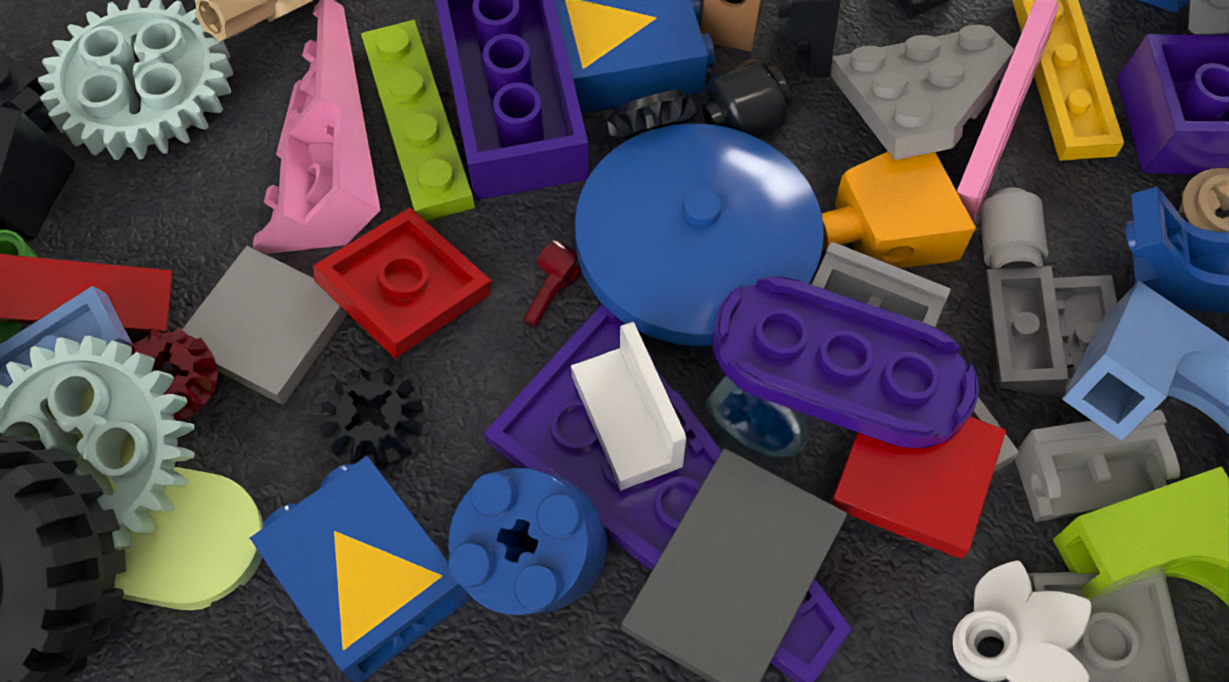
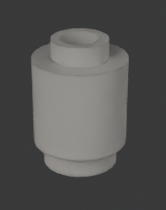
(1013, 229)

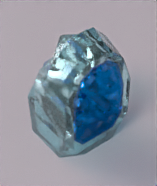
(758, 422)

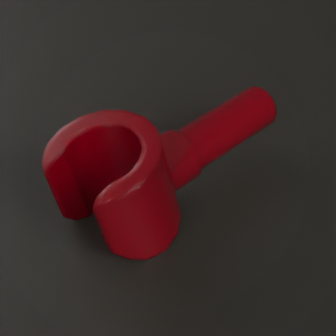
(563, 270)

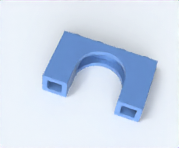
(1141, 357)

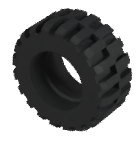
(53, 563)

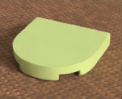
(197, 548)

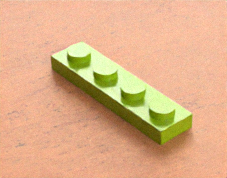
(417, 121)

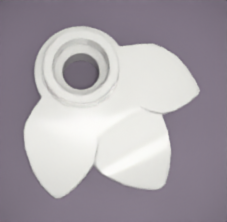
(1032, 625)

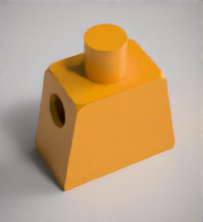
(900, 212)

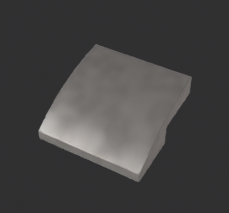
(1044, 325)

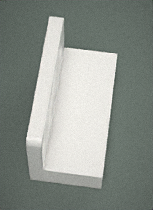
(631, 411)

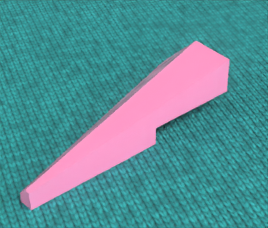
(324, 150)

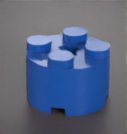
(489, 549)

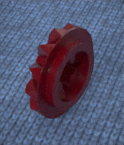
(189, 359)

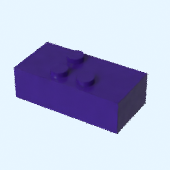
(513, 95)
(1178, 102)

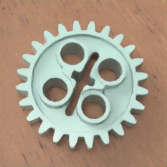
(97, 75)
(124, 404)

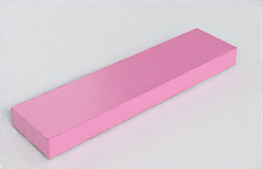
(1006, 106)

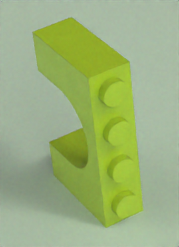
(1165, 530)

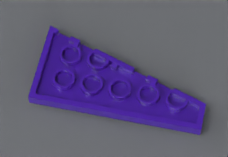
(553, 434)

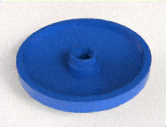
(688, 220)

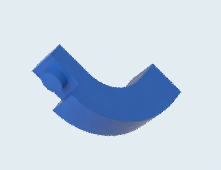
(1177, 258)

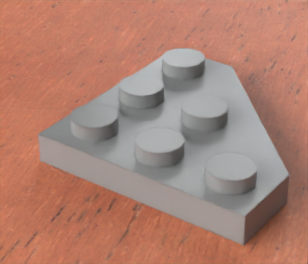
(924, 88)

